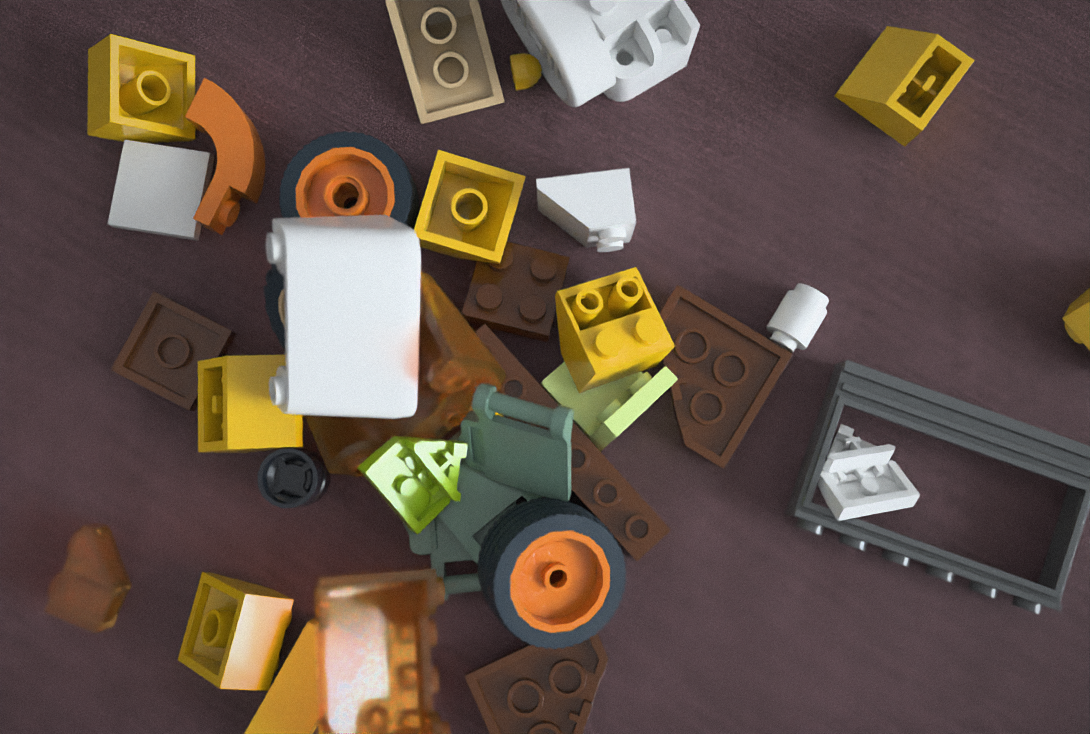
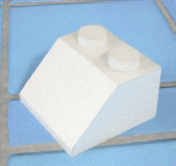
(591, 207)

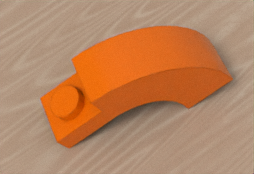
(239, 156)

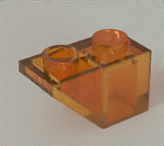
(92, 581)

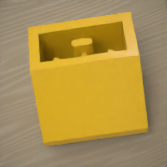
(904, 81)
(610, 329)
(237, 406)

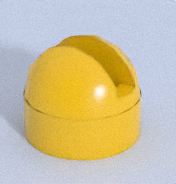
(525, 70)

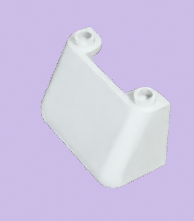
(347, 316)

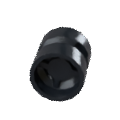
(293, 478)

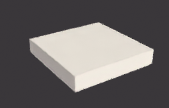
(160, 189)

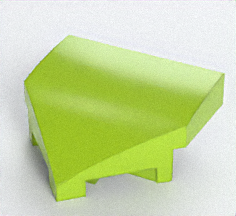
(416, 476)

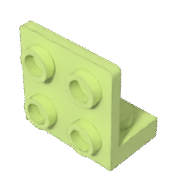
(610, 407)

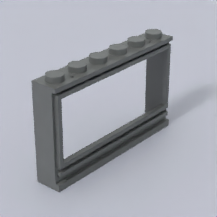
(970, 429)

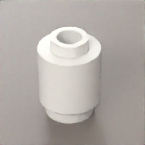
(798, 317)

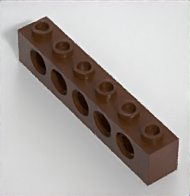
(592, 475)

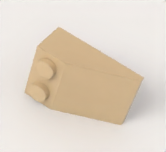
(445, 56)

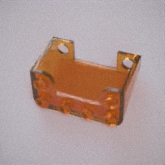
(449, 371)
(377, 651)

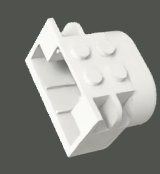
(604, 43)

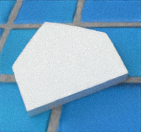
(862, 478)

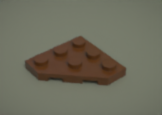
(720, 373)
(539, 688)

